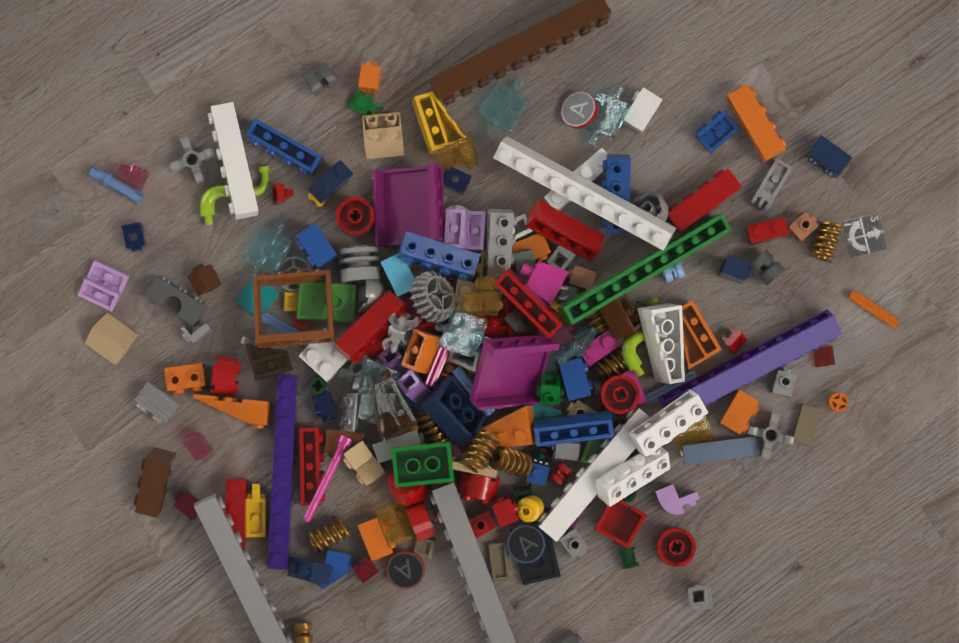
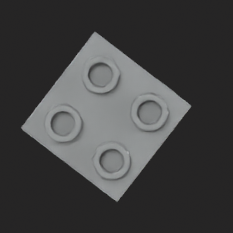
(349, 405)

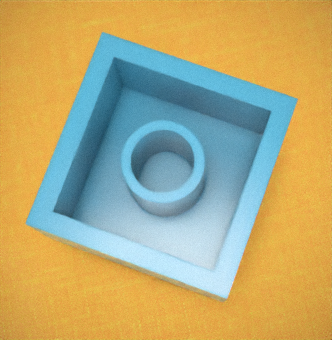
(399, 275)

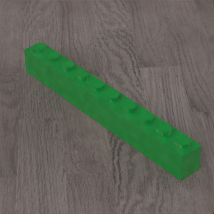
(643, 269)

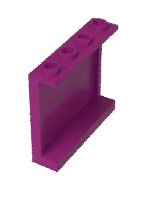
(408, 202)
(511, 371)

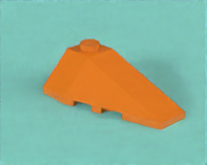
(247, 410)

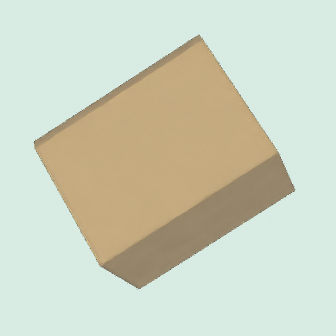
(110, 338)

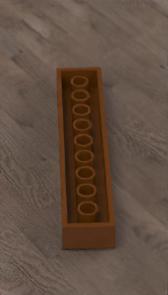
(519, 50)

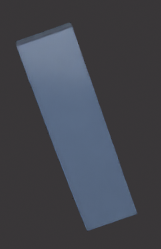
(720, 450)

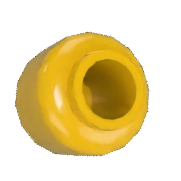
(530, 508)

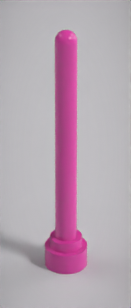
(343, 444)

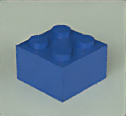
(317, 247)
(575, 380)

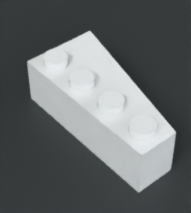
(664, 341)

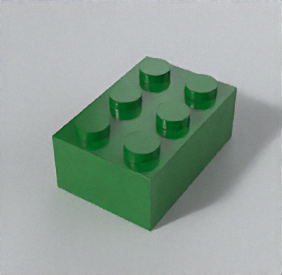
(422, 464)

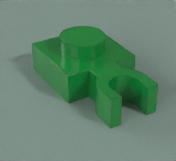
(362, 104)

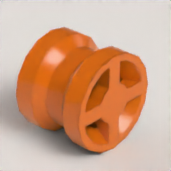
(841, 402)

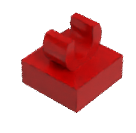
(280, 194)
(735, 340)

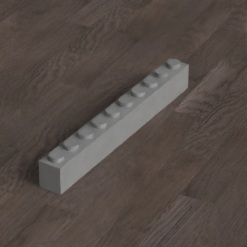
(472, 564)
(240, 571)

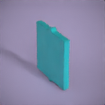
(246, 297)

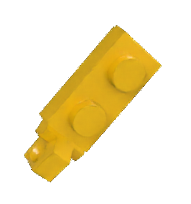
(256, 512)

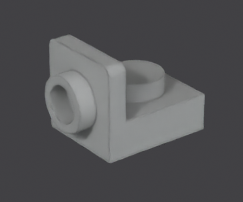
(200, 332)

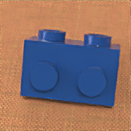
(717, 132)

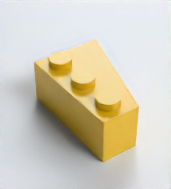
(435, 123)

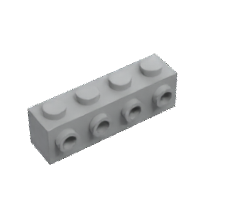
(499, 242)

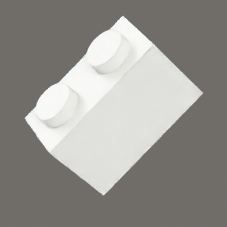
(642, 109)

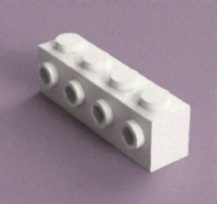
(668, 423)
(631, 476)

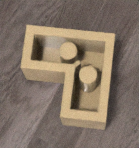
(364, 462)

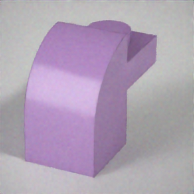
(671, 503)

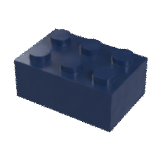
(453, 411)

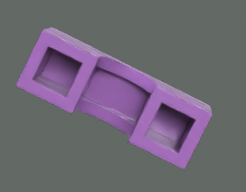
(408, 380)

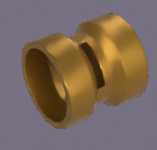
(303, 627)

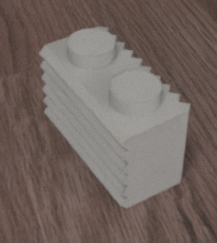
(157, 403)

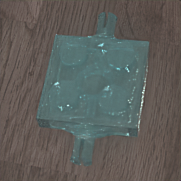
(503, 107)
(609, 117)
(268, 249)
(462, 333)
(576, 348)

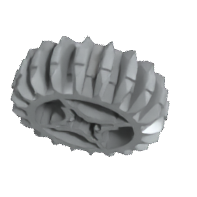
(433, 296)

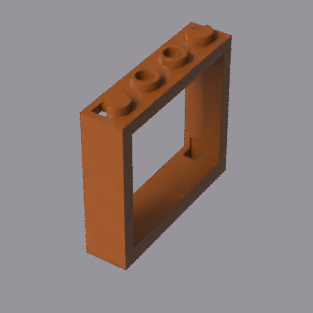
(295, 338)

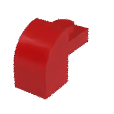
(420, 521)

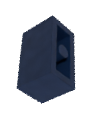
(828, 157)
(330, 181)
(735, 269)
(309, 570)

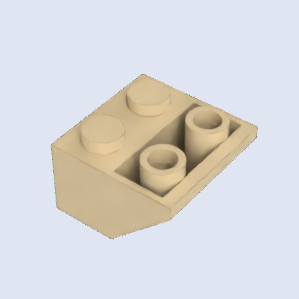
(383, 135)

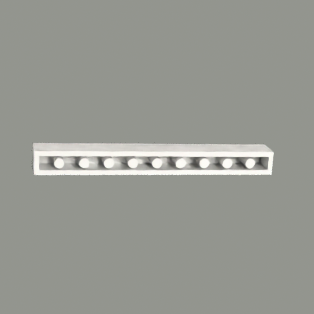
(584, 193)

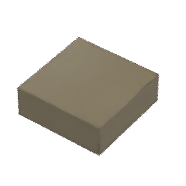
(424, 548)

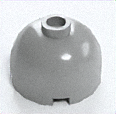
(653, 204)
(368, 294)

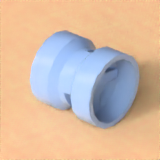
(673, 272)

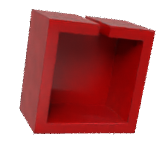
(620, 523)

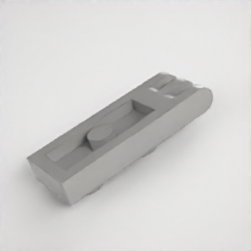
(772, 183)

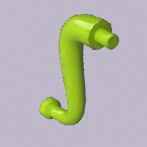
(208, 200)
(629, 347)

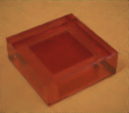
(824, 356)

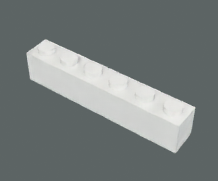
(234, 161)

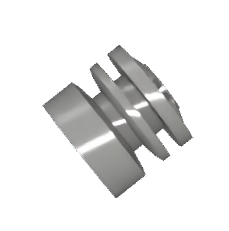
(358, 264)

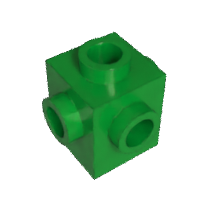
(550, 389)

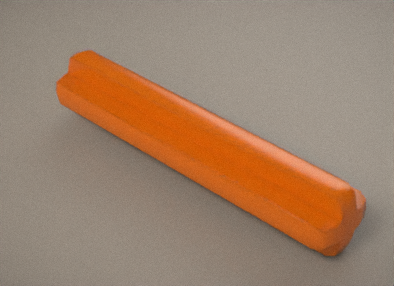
(873, 308)

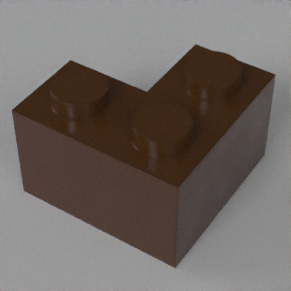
(622, 316)

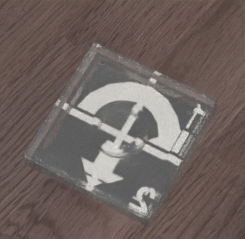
(865, 235)

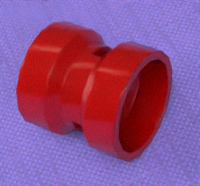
(558, 477)

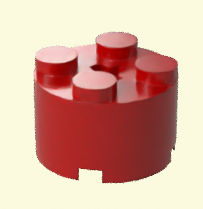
(347, 209)
(224, 375)
(629, 388)
(478, 487)
(406, 495)
(686, 549)

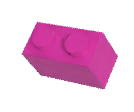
(600, 348)

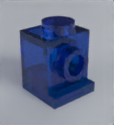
(461, 185)
(138, 229)
(325, 406)

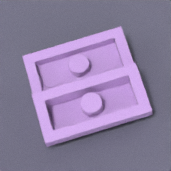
(465, 229)
(103, 285)

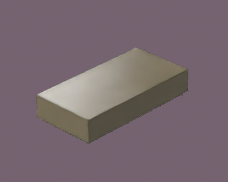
(806, 425)
(499, 561)

